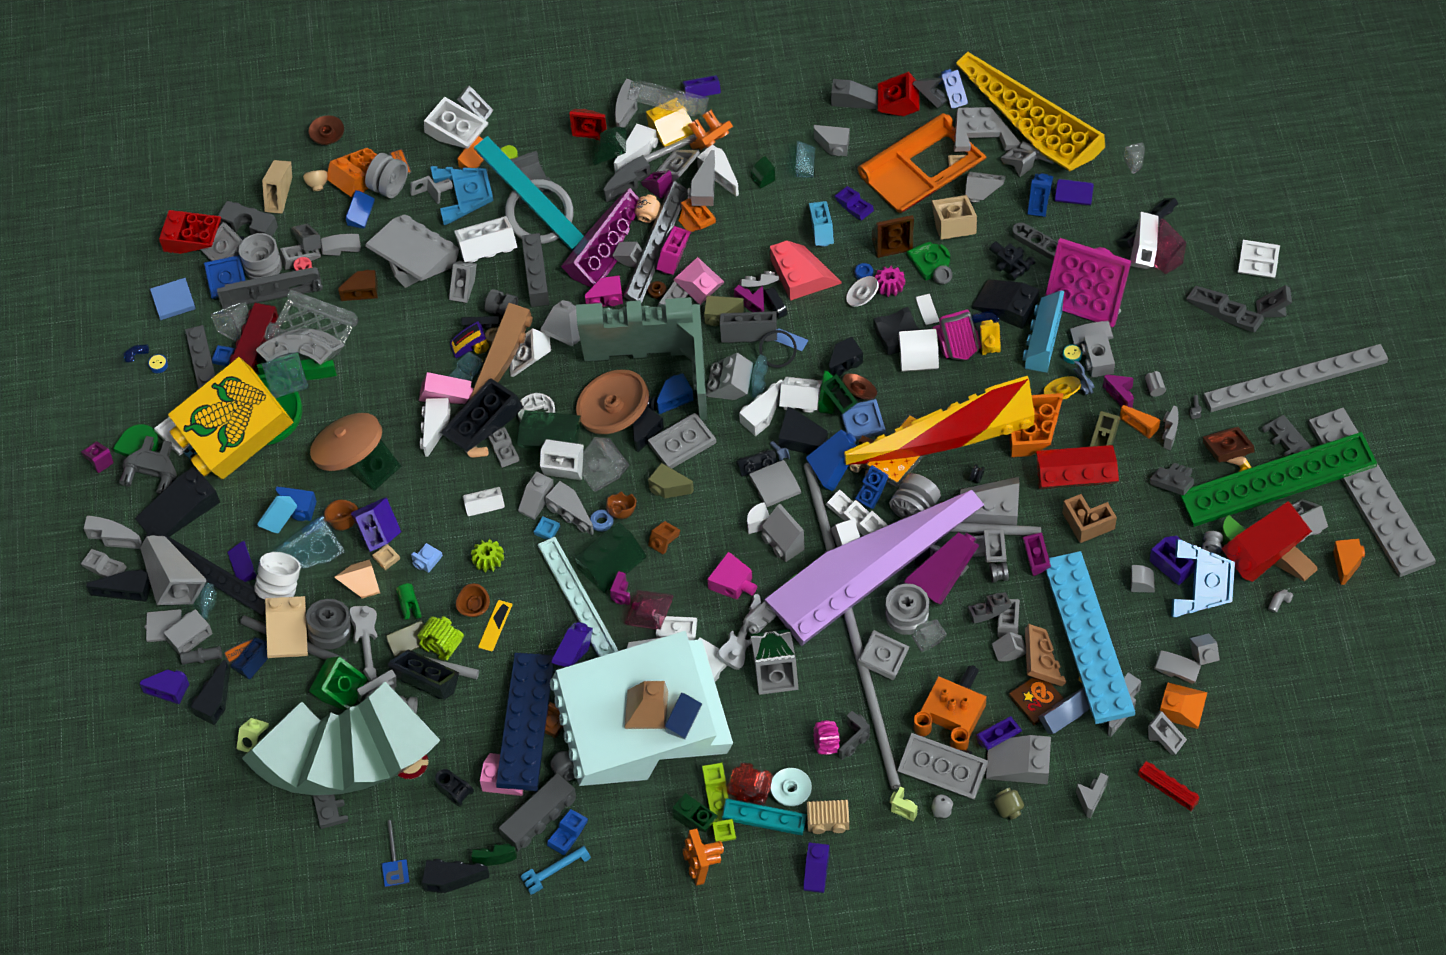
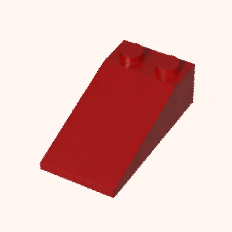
(1266, 541)

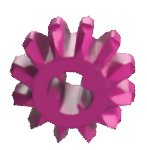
(890, 280)
(826, 737)

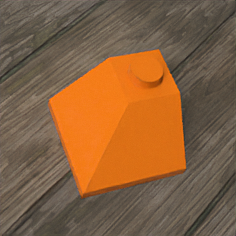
(1183, 705)

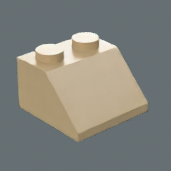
(954, 217)

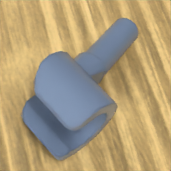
(782, 452)

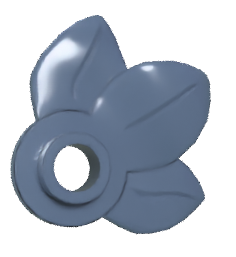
(1086, 383)

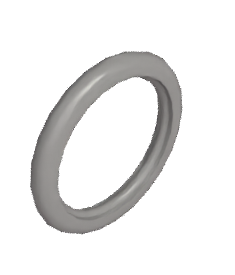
(539, 183)

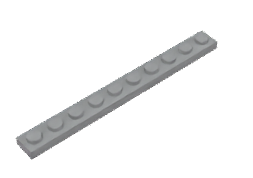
(1295, 378)

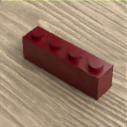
(254, 334)

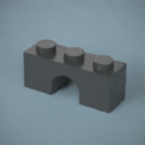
(237, 215)

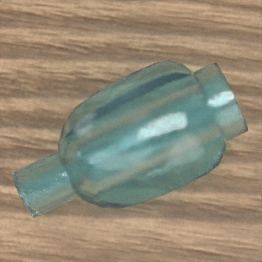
(206, 600)

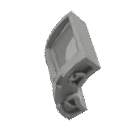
(305, 341)

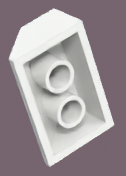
(486, 239)

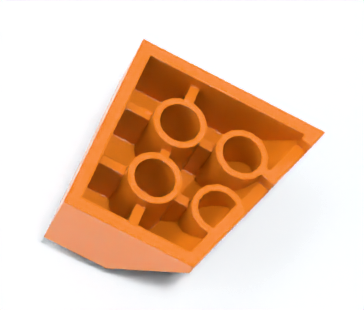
(1039, 436)

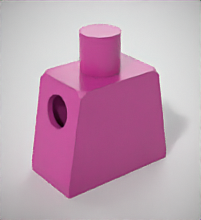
(732, 578)

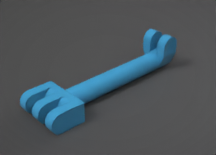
(536, 878)

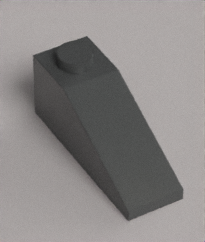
(852, 94)

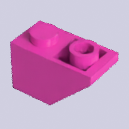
(605, 291)

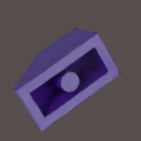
(166, 685)
(816, 867)

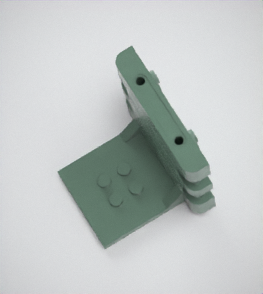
(645, 330)

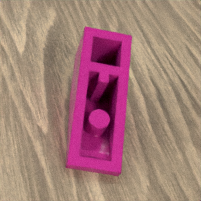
(673, 250)

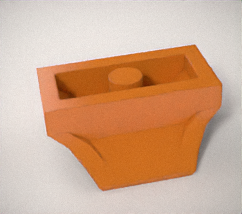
(695, 217)

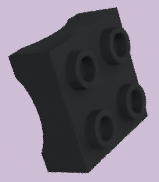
(889, 326)

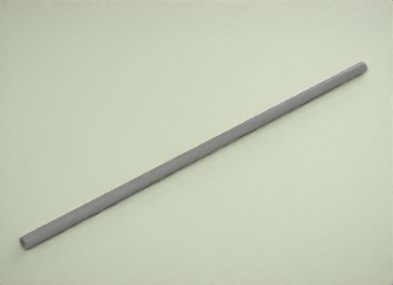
(855, 639)

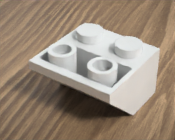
(562, 459)

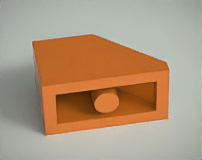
(1347, 557)

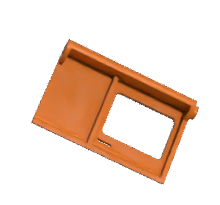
(902, 181)

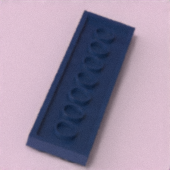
(525, 722)

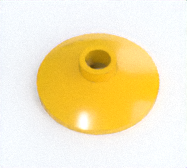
(1066, 385)

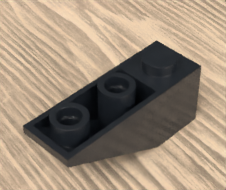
(213, 697)
(448, 876)

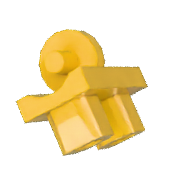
(990, 337)

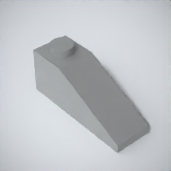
(702, 184)

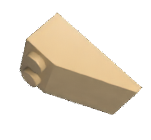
(286, 627)

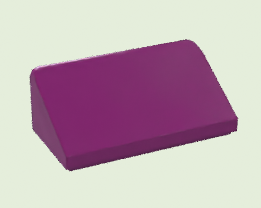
(1037, 553)

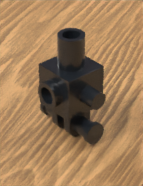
(1011, 260)

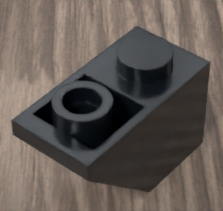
(845, 357)

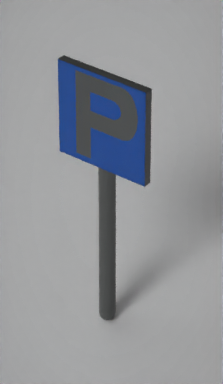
(396, 871)

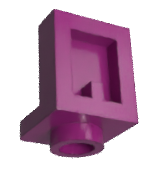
(619, 589)

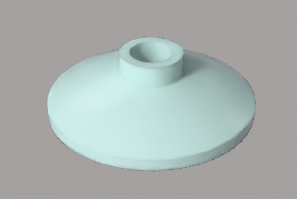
(793, 779)

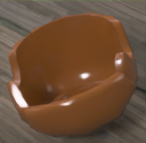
(620, 505)

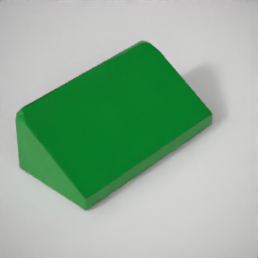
(825, 404)

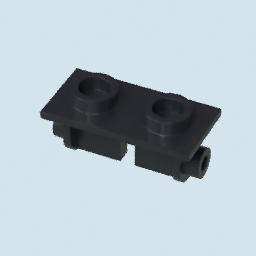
(754, 463)

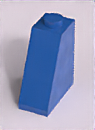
(829, 459)

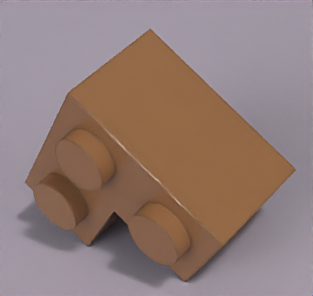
(1088, 522)

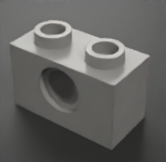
(1101, 364)

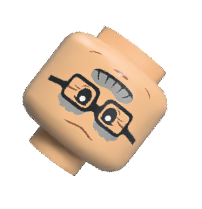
(647, 208)

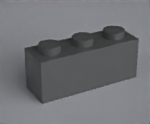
(748, 326)

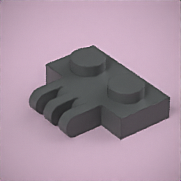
(1173, 479)

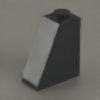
(801, 433)

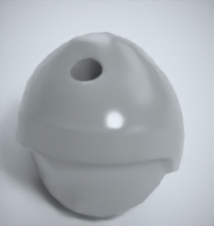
(942, 806)

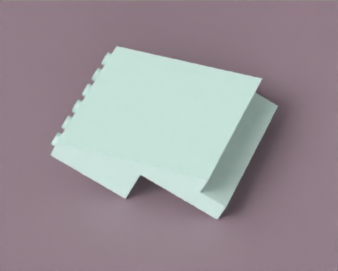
(594, 710)

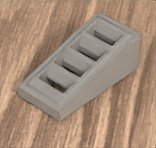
(288, 255)
(1008, 616)

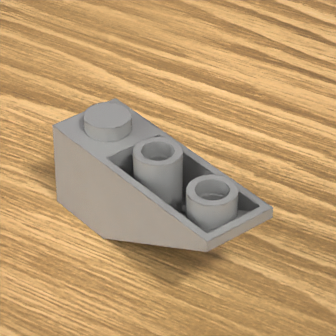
(567, 504)

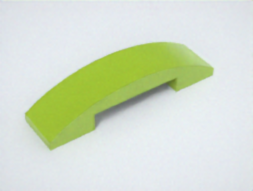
(717, 794)

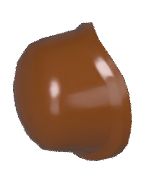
(339, 514)
(473, 600)

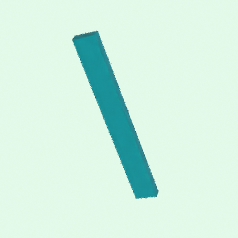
(529, 192)

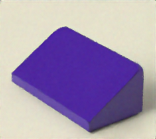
(703, 86)
(1074, 192)
(241, 562)
(998, 733)

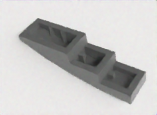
(1225, 309)

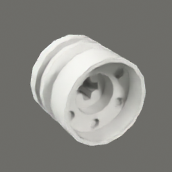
(277, 575)

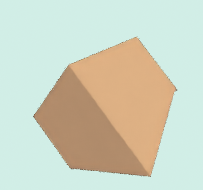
(360, 579)

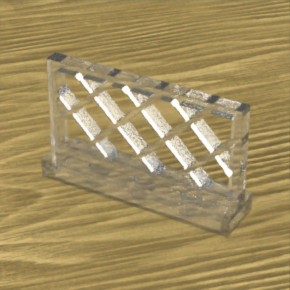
(320, 308)

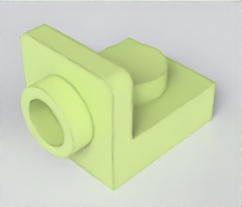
(904, 808)

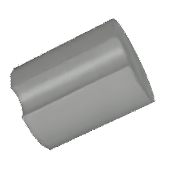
(1155, 384)

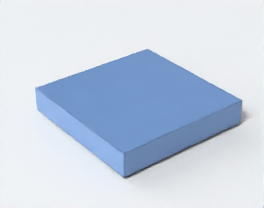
(172, 298)
(864, 420)

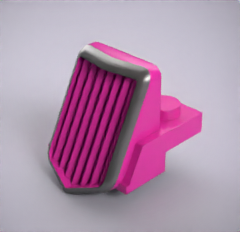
(958, 336)

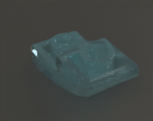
(467, 367)
(759, 370)

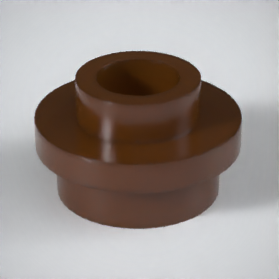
(657, 294)

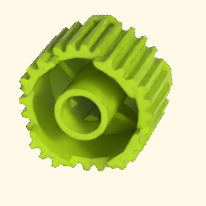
(440, 637)

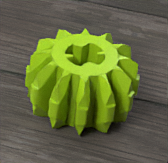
(487, 555)

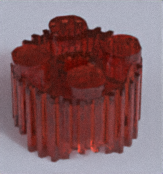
(750, 784)

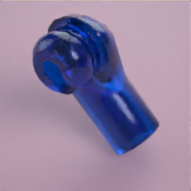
(979, 317)
(135, 350)

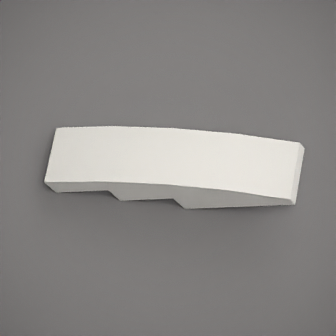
(847, 510)

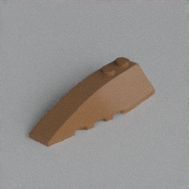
(505, 344)

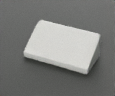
(483, 501)

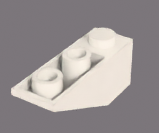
(1145, 241)
(760, 412)
(436, 419)

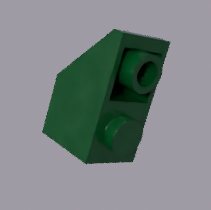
(693, 814)

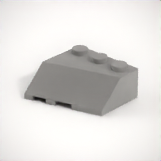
(999, 502)

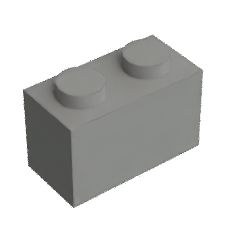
(188, 632)

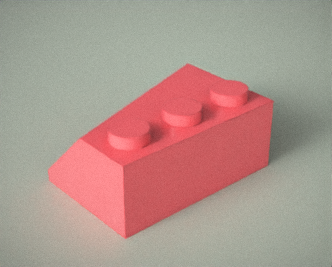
(800, 270)

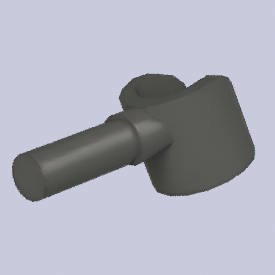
(1196, 411)

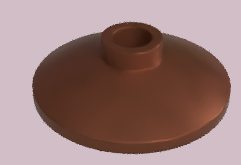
(326, 130)
(859, 386)

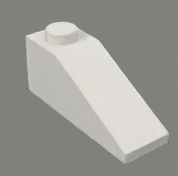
(639, 143)
(723, 171)

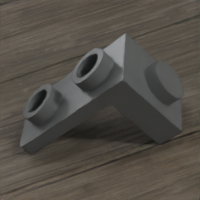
(862, 729)

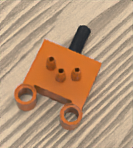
(952, 708)

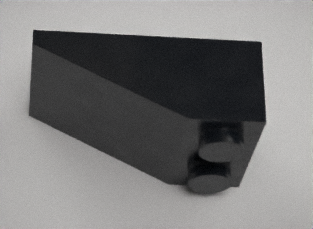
(1008, 301)

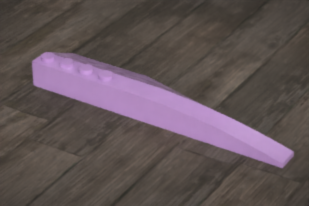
(859, 567)

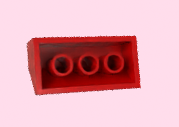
(1077, 467)

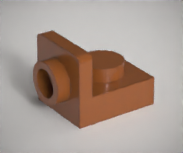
(662, 536)
(553, 724)

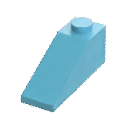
(821, 223)

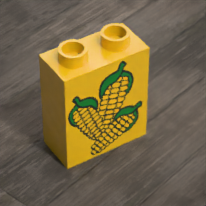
(228, 420)

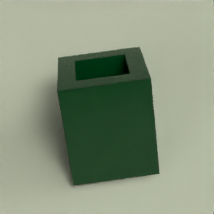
(763, 172)

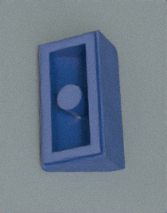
(359, 209)

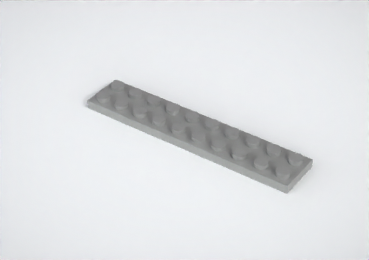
(1377, 502)

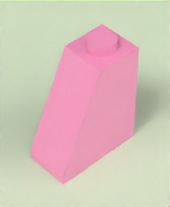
(440, 386)

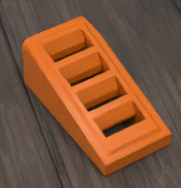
(1142, 422)

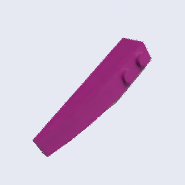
(594, 253)

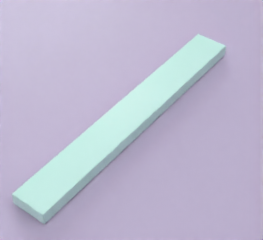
(576, 596)

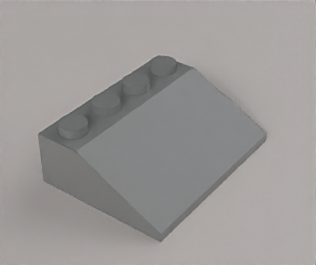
(414, 248)

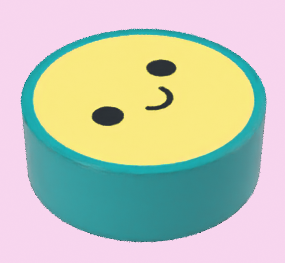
(1072, 353)

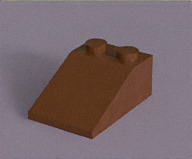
(893, 236)

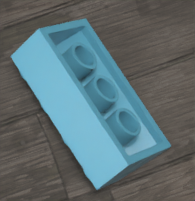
(1044, 332)

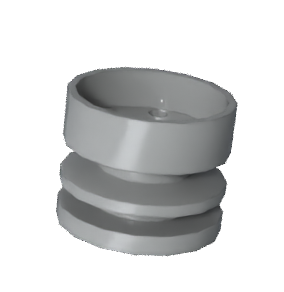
(260, 256)
(914, 495)

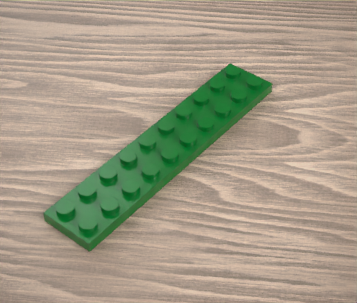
(1278, 479)

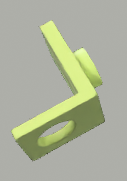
(251, 730)

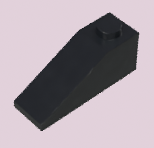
(124, 585)

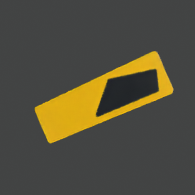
(495, 625)

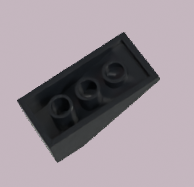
(483, 415)
(179, 503)

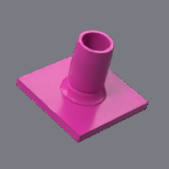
(1090, 280)

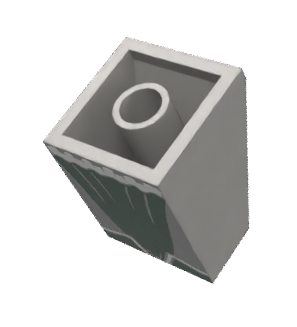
(774, 661)

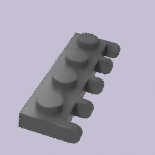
(1286, 435)
(327, 810)

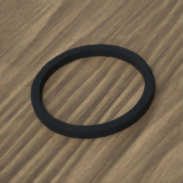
(794, 343)

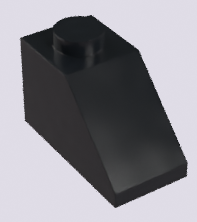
(646, 427)

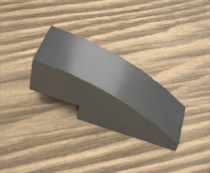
(627, 178)

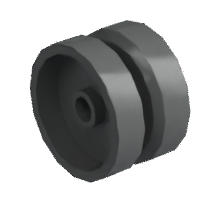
(328, 624)

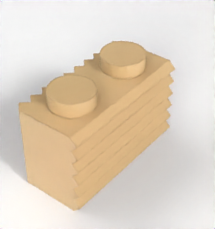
(828, 816)

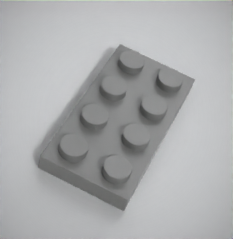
(943, 766)

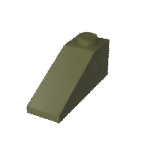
(1105, 429)

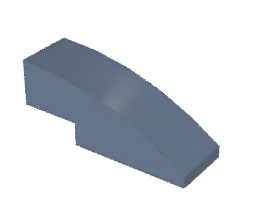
(1065, 712)

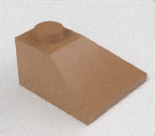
(647, 706)

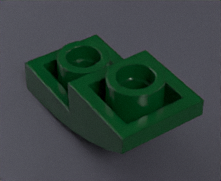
(501, 854)

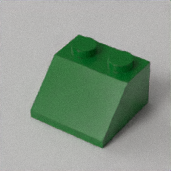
(338, 683)

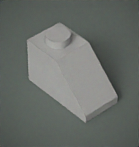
(833, 139)
(462, 281)
(534, 495)

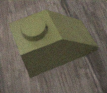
(716, 305)
(669, 483)

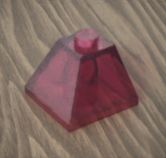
(1169, 248)
(649, 609)

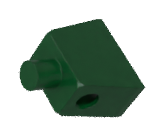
(839, 394)

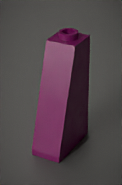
(944, 567)

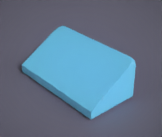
(277, 514)

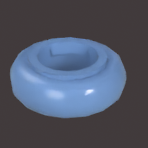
(601, 514)

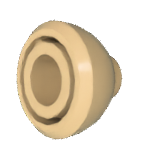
(316, 179)

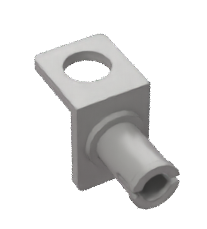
(433, 188)

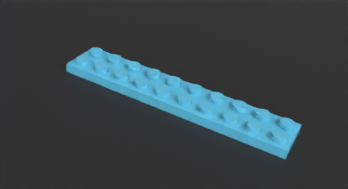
(1089, 638)

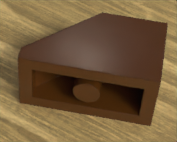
(360, 286)

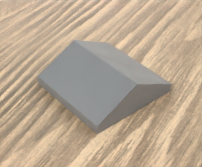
(678, 162)

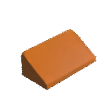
(469, 157)

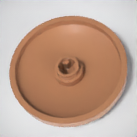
(612, 401)
(346, 441)

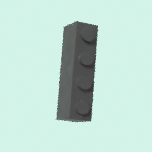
(535, 270)
(538, 812)

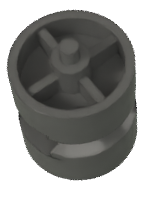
(497, 302)

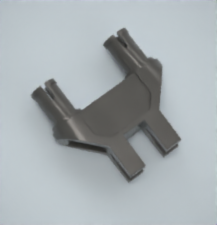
(150, 463)

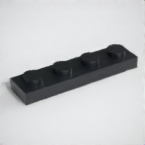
(1162, 209)

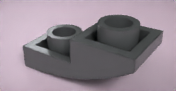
(995, 605)

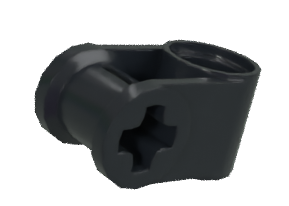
(455, 789)

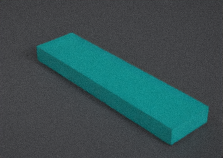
(764, 816)

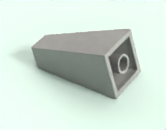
(170, 573)

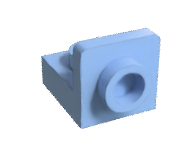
(426, 558)

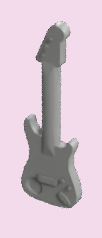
(363, 620)
(734, 650)

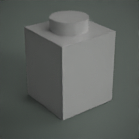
(1204, 649)

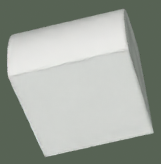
(757, 517)

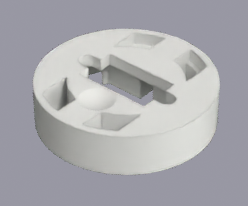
(536, 401)

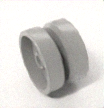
(386, 175)
(906, 608)

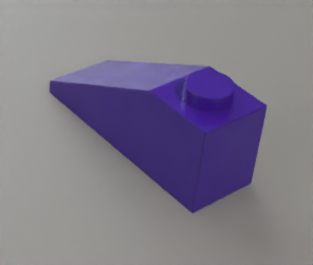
(574, 645)

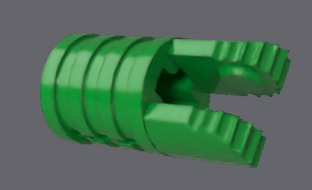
(408, 600)

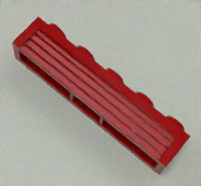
(1168, 786)

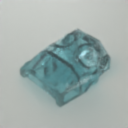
(285, 375)

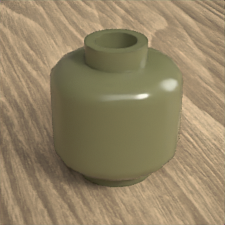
(1009, 803)

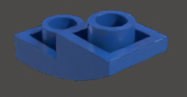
(873, 486)

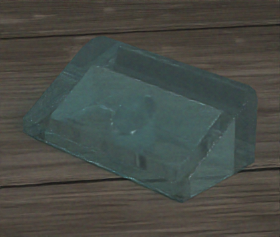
(805, 160)

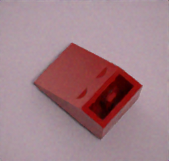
(188, 231)

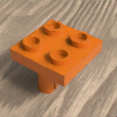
(716, 131)
(700, 856)

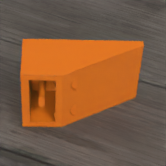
(350, 171)

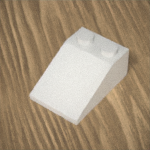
(453, 124)

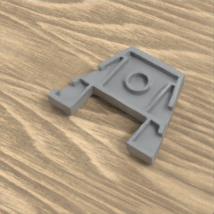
(981, 123)

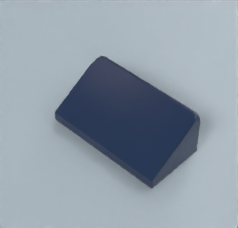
(251, 658)
(683, 716)

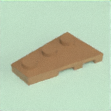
(1040, 657)

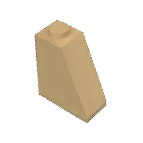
(276, 186)

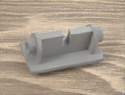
(758, 618)

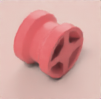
(302, 263)

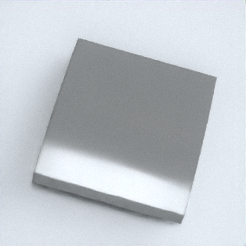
(775, 483)

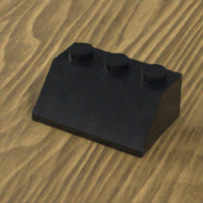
(425, 674)

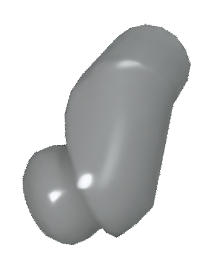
(1278, 598)

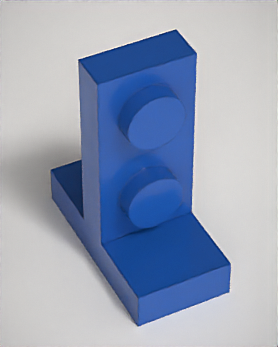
(1040, 194)

